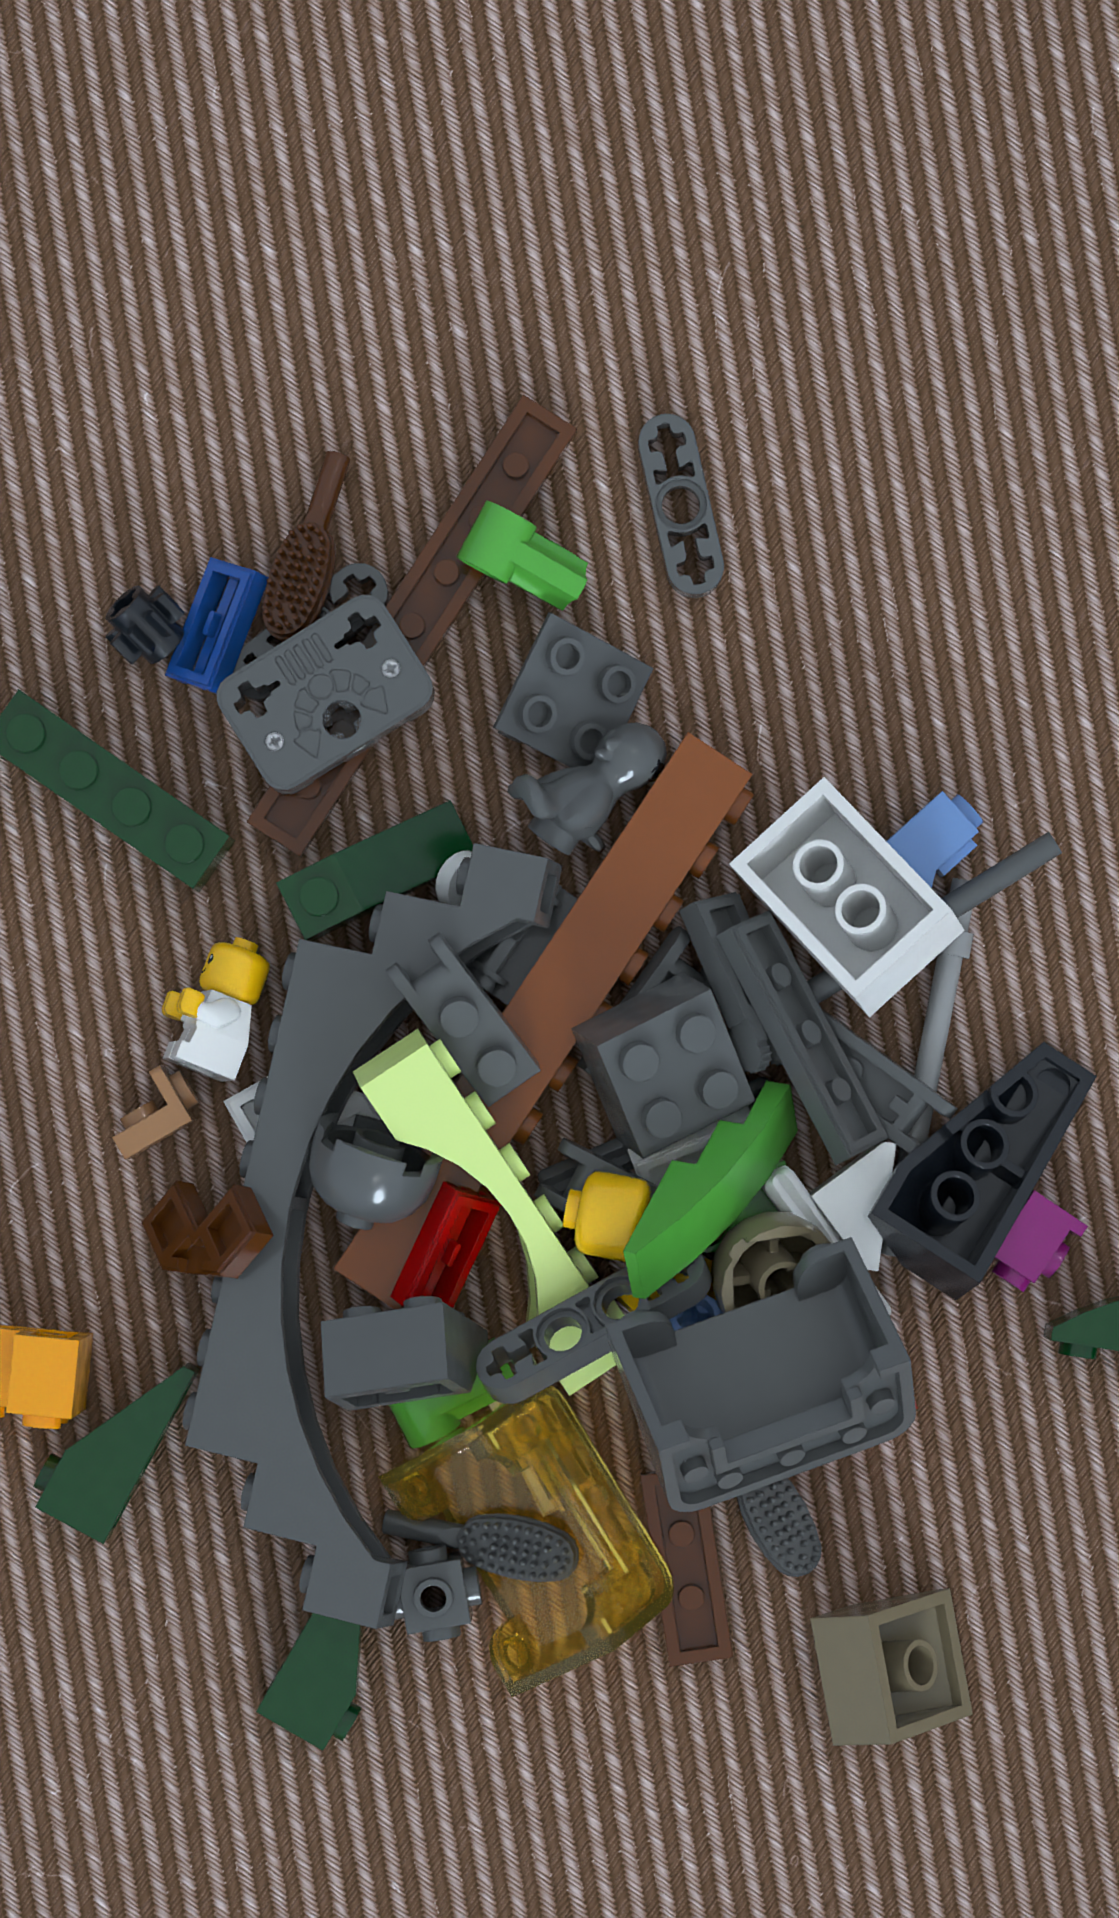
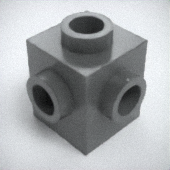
(461, 1586)

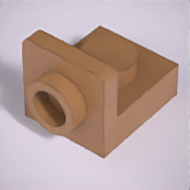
(150, 1125)

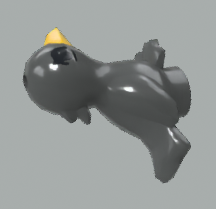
(579, 799)

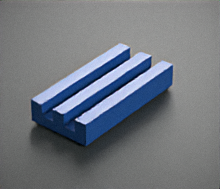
(224, 629)

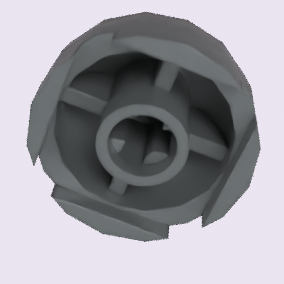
(369, 1172)

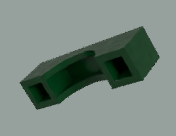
(111, 792)

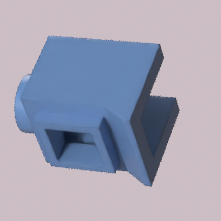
(937, 836)

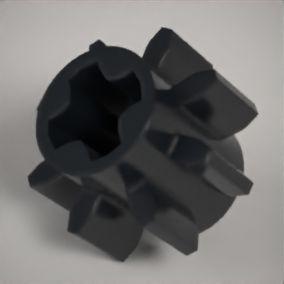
(144, 624)

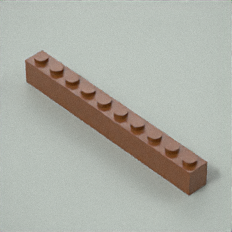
(581, 966)

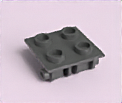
(571, 693)

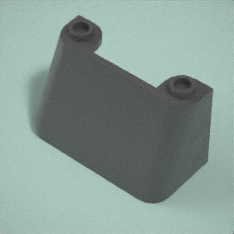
(767, 1382)

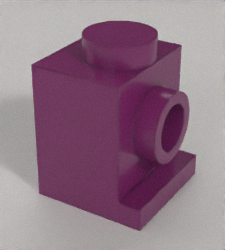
(1036, 1242)

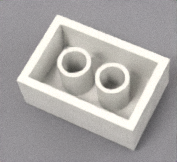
(847, 896)

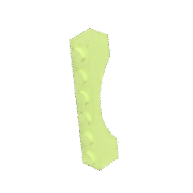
(424, 1108)

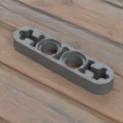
(585, 1311)

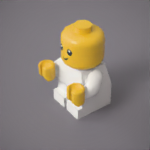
(219, 1017)

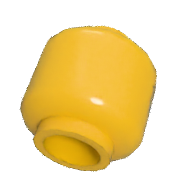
(606, 1213)

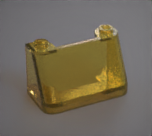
(544, 1467)

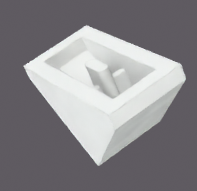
(850, 1196)

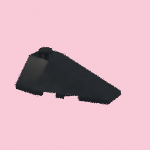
(971, 1178)

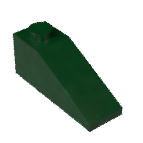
(357, 877)
(104, 1468)
(317, 1682)

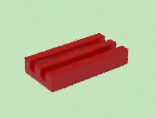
(437, 1244)

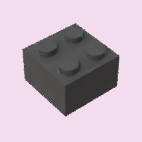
(663, 1064)

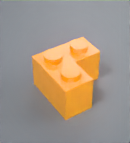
(44, 1374)

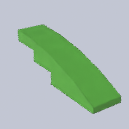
(706, 1197)

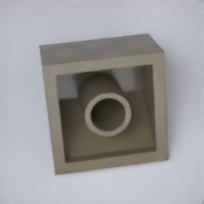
(891, 1668)

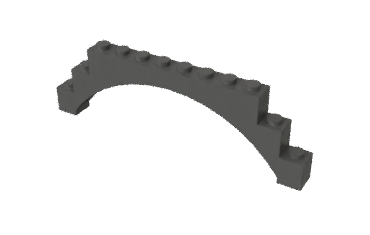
(253, 1375)

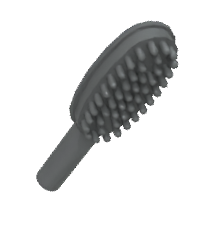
(782, 1527)
(497, 1543)

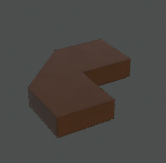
(206, 1244)

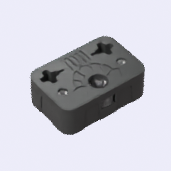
(314, 677)

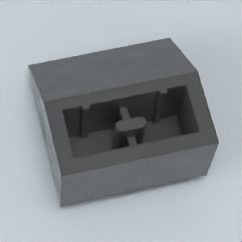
(399, 1354)

